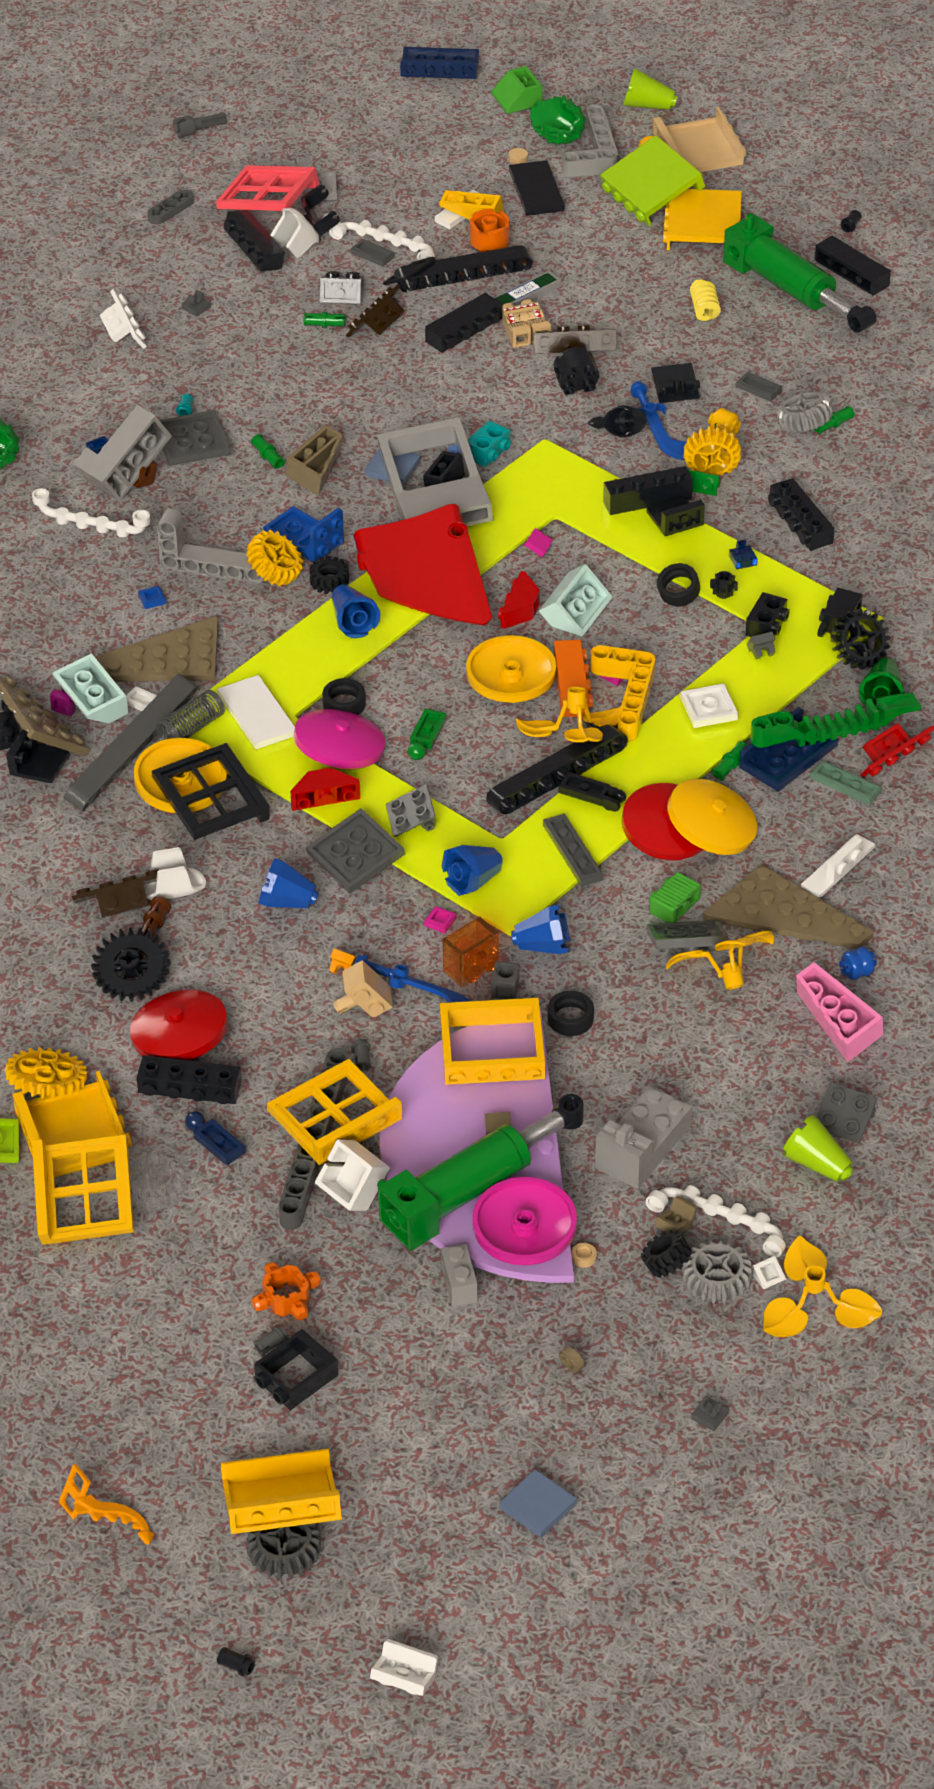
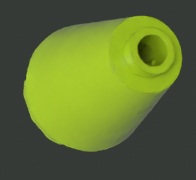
(648, 93)
(818, 1151)

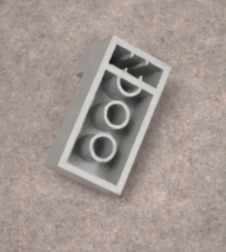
(127, 451)
(642, 1137)

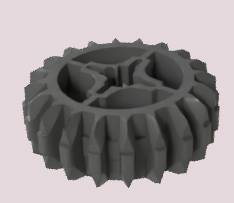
(297, 1553)

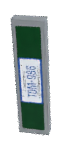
(530, 289)

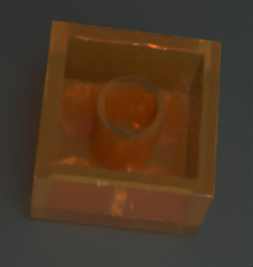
(470, 952)

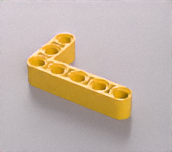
(629, 665)

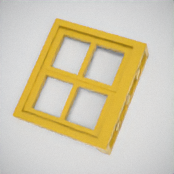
(384, 1115)
(47, 1193)

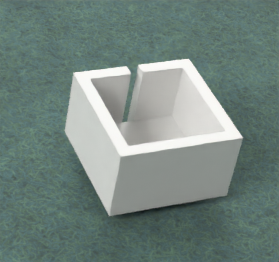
(356, 1180)

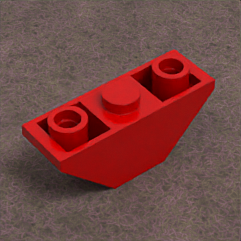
(520, 603)
(324, 788)

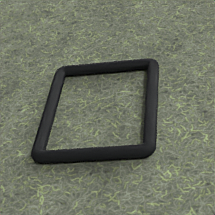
(391, 280)

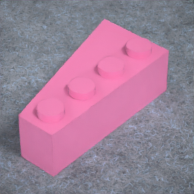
(839, 1012)

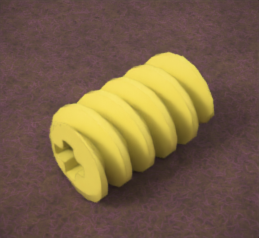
(705, 300)

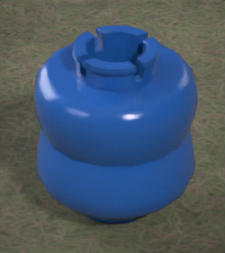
(857, 963)

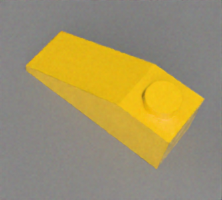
(468, 203)

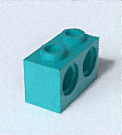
(489, 443)

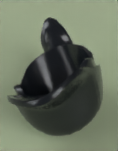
(621, 421)

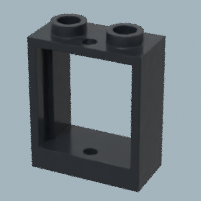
(310, 1350)

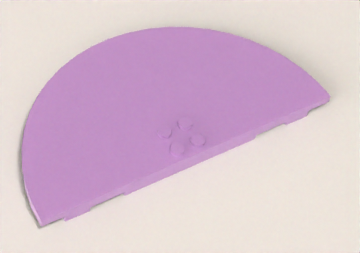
(448, 1118)

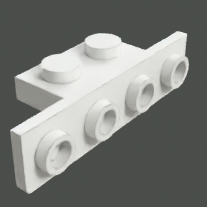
(120, 320)
(837, 865)

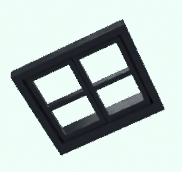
(239, 778)

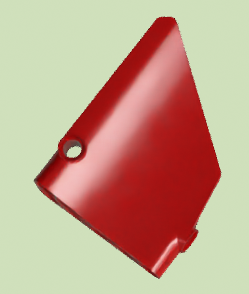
(426, 565)

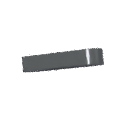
(180, 200)

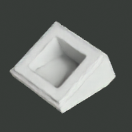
(768, 1272)

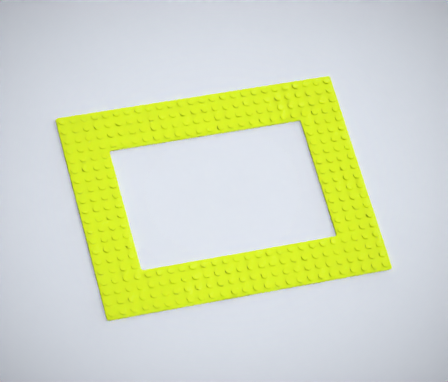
(524, 496)

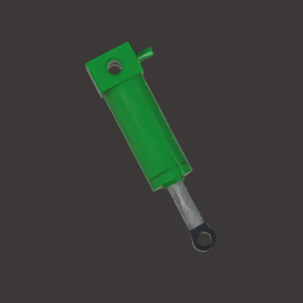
(752, 247)
(415, 1205)

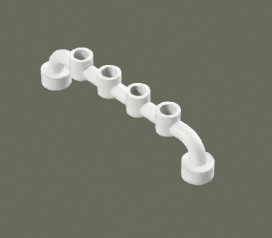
(381, 233)
(141, 518)
(774, 1244)

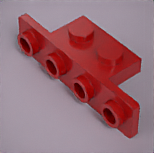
(889, 745)

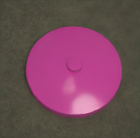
(339, 738)
(524, 1221)

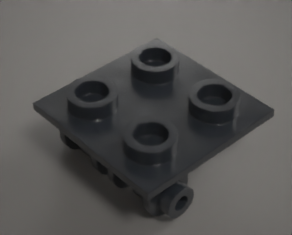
(675, 383)

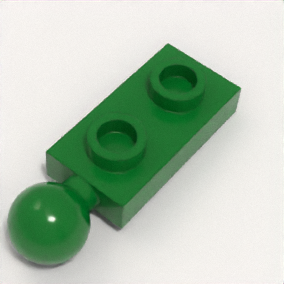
(425, 733)

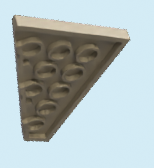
(37, 721)

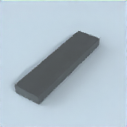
(572, 850)

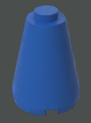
(354, 611)

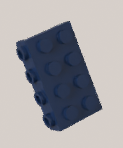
(439, 62)
(784, 761)

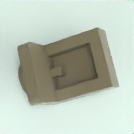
(678, 1217)

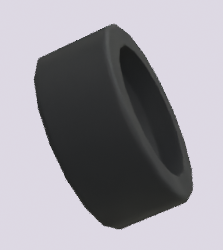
(675, 571)
(341, 687)
(570, 1027)

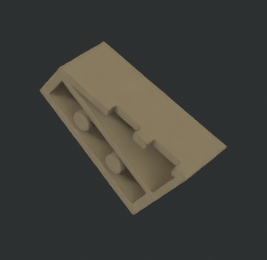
(315, 459)

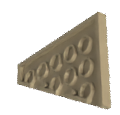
(160, 658)
(778, 905)

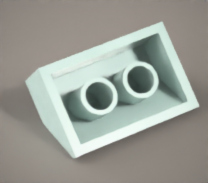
(576, 601)
(92, 690)

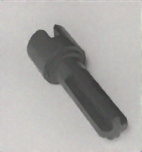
(188, 125)

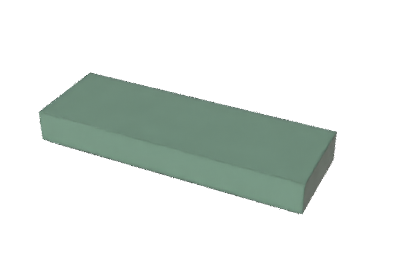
(845, 782)

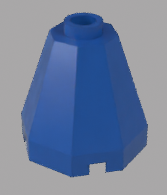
(470, 867)
(287, 887)
(543, 932)

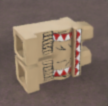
(523, 322)

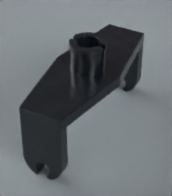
(310, 200)

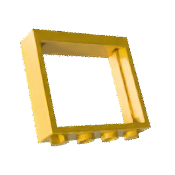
(492, 1013)

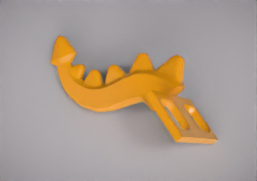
(98, 1509)

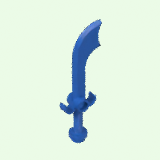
(668, 445)
(399, 977)

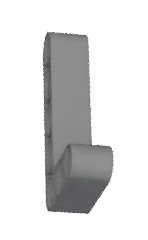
(604, 152)
(199, 559)

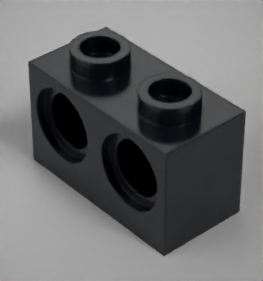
(767, 615)

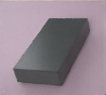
(372, 252)
(759, 386)

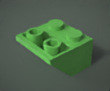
(517, 90)

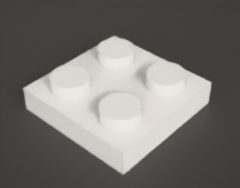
(708, 705)

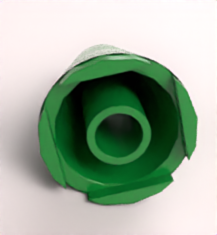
(881, 681)

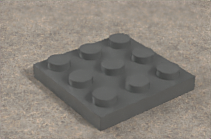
(194, 438)
(355, 850)
(686, 935)

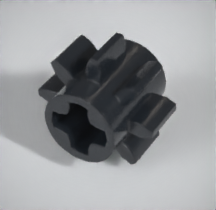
(724, 584)

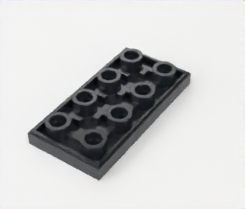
(536, 188)

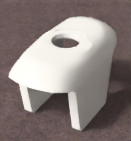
(294, 232)
(174, 876)

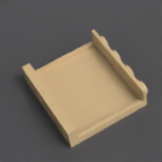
(703, 143)

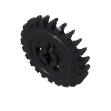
(128, 950)

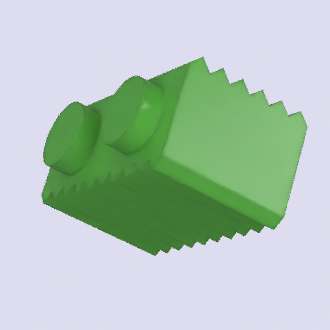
(674, 898)

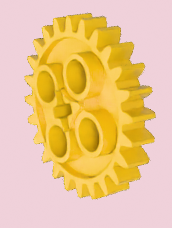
(46, 1072)

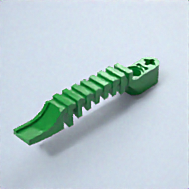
(781, 726)

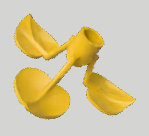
(576, 702)
(731, 971)
(809, 1263)

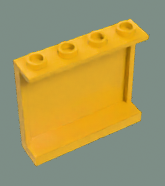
(701, 215)
(71, 1119)
(280, 1491)

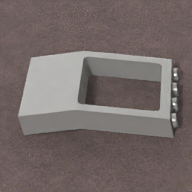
(465, 492)

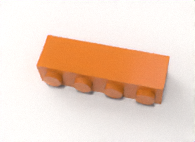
(571, 671)

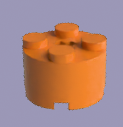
(489, 230)

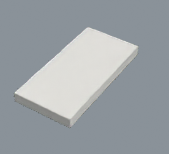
(256, 712)

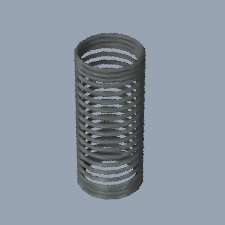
(205, 703)

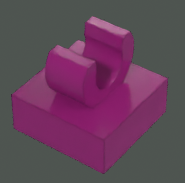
(62, 702)

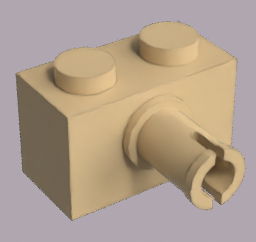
(364, 989)

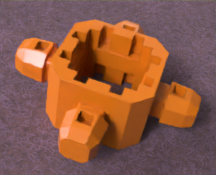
(296, 1302)

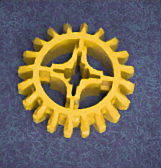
(711, 447)
(274, 558)

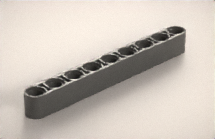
(129, 743)
(303, 1167)

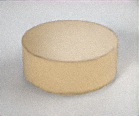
(518, 156)
(583, 1255)

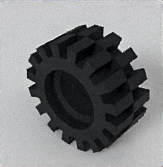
(328, 566)
(666, 1253)

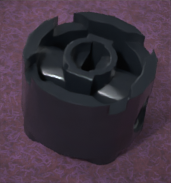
(576, 370)

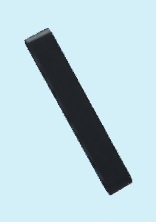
(465, 267)
(551, 771)

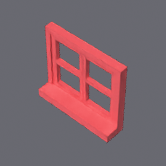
(265, 180)

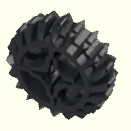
(877, 631)

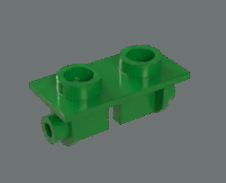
(705, 482)

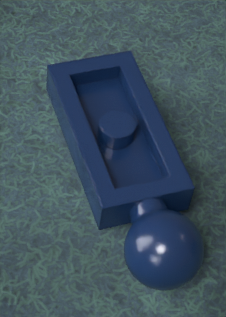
(214, 1138)

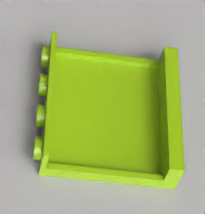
(650, 178)

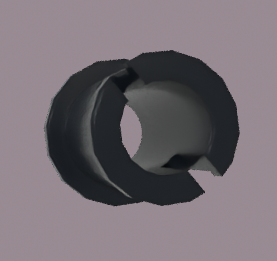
(849, 223)
(242, 1663)

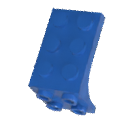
(311, 536)

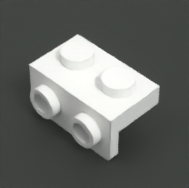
(405, 1667)

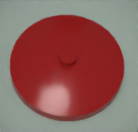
(649, 825)
(179, 1025)

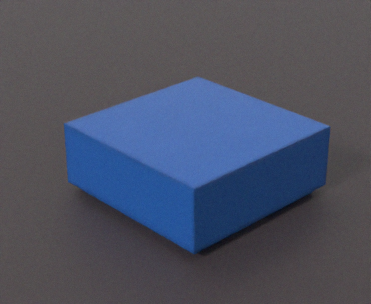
(152, 597)

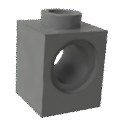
(505, 980)

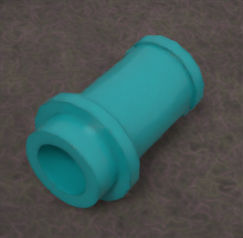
(185, 405)

